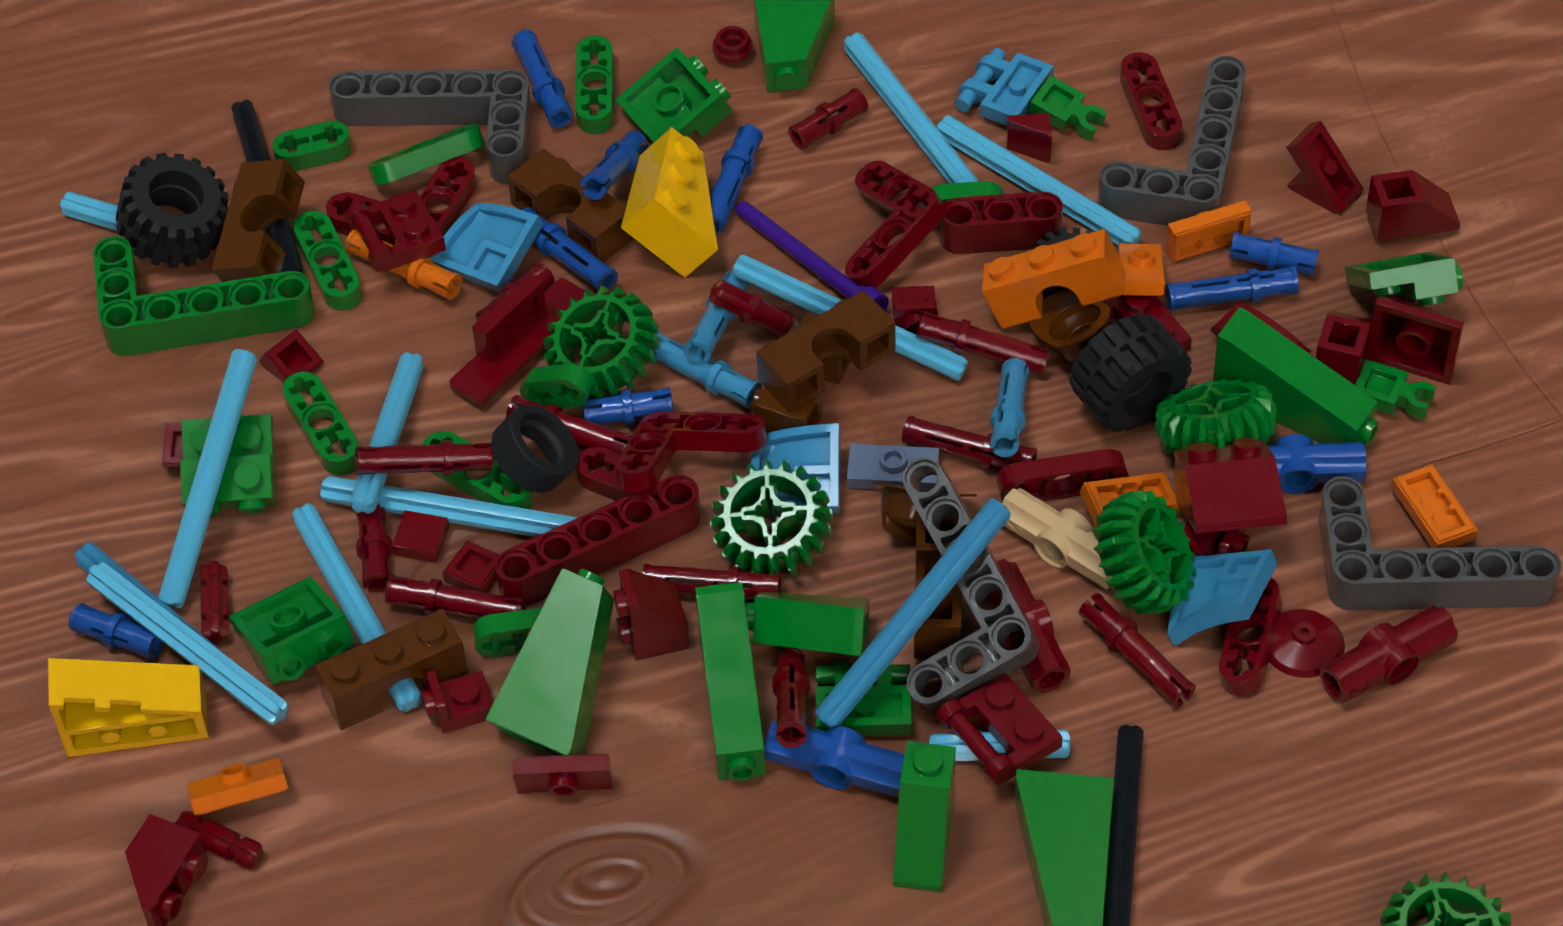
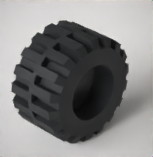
(179, 185)
(1129, 372)

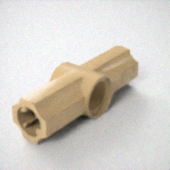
(1057, 536)

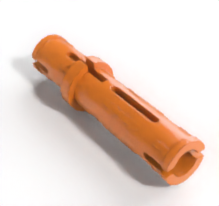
(418, 273)

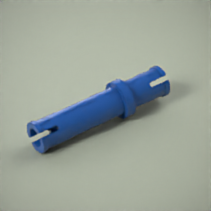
(547, 89)
(617, 160)
(736, 166)
(596, 272)
(1246, 286)

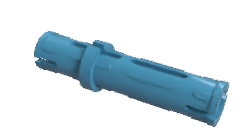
(711, 327)
(714, 375)
(1008, 416)

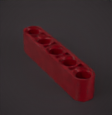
(600, 538)

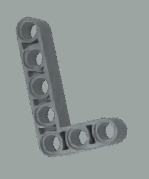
(443, 98)
(1171, 195)
(1423, 576)
(975, 586)

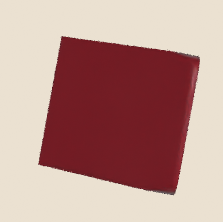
(1030, 135)
(291, 356)

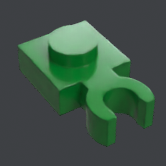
(1067, 107)
(1391, 389)

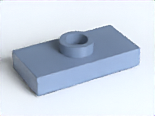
(886, 465)

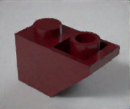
(1408, 206)
(1344, 343)
(649, 615)
(164, 866)

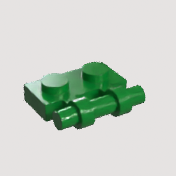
(881, 710)

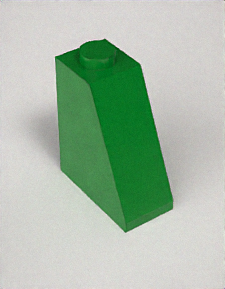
(792, 39)
(810, 622)
(924, 816)

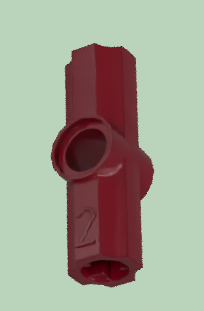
(1388, 653)
(1049, 666)

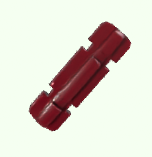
(214, 602)
(223, 840)

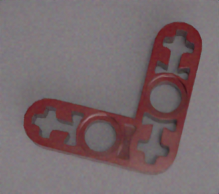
(437, 190)
(866, 264)
(667, 431)

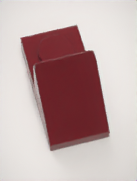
(1324, 171)

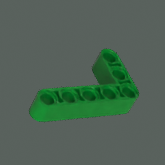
(191, 314)

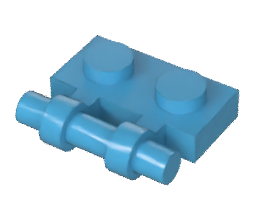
(1013, 90)

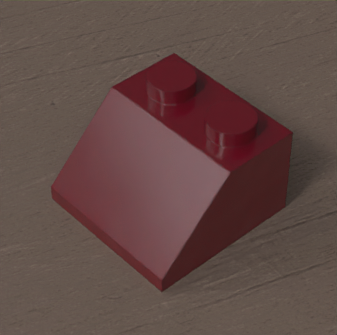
(1229, 486)

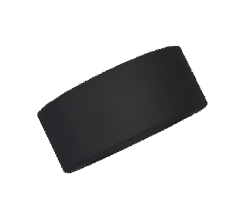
(521, 463)

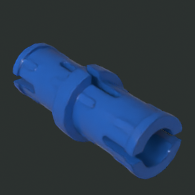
(1273, 253)
(628, 406)
(114, 631)

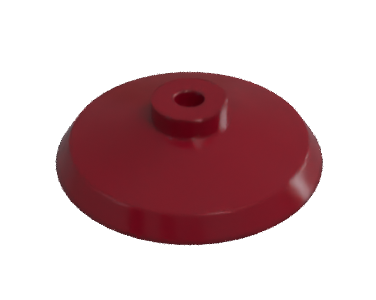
(1305, 643)

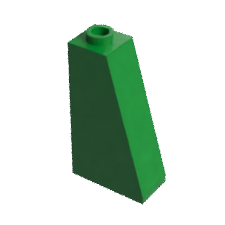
(1305, 390)
(558, 669)
(730, 682)
(1066, 842)

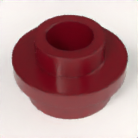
(732, 45)

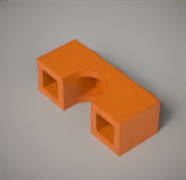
(1082, 264)

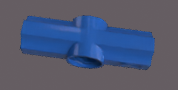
(1306, 464)
(840, 759)

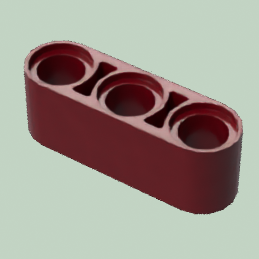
(999, 222)

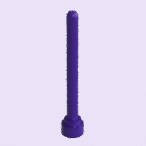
(805, 255)

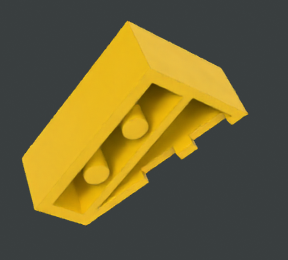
(672, 203)
(125, 704)

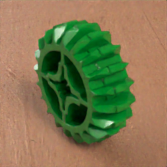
(597, 329)
(1215, 414)
(736, 518)
(1144, 552)
(1444, 905)

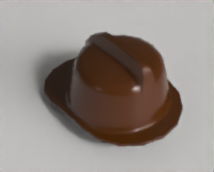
(1068, 324)
(899, 511)

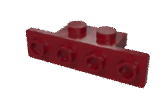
(511, 336)

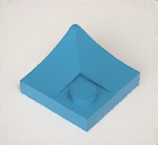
(488, 244)
(812, 447)
(1223, 591)

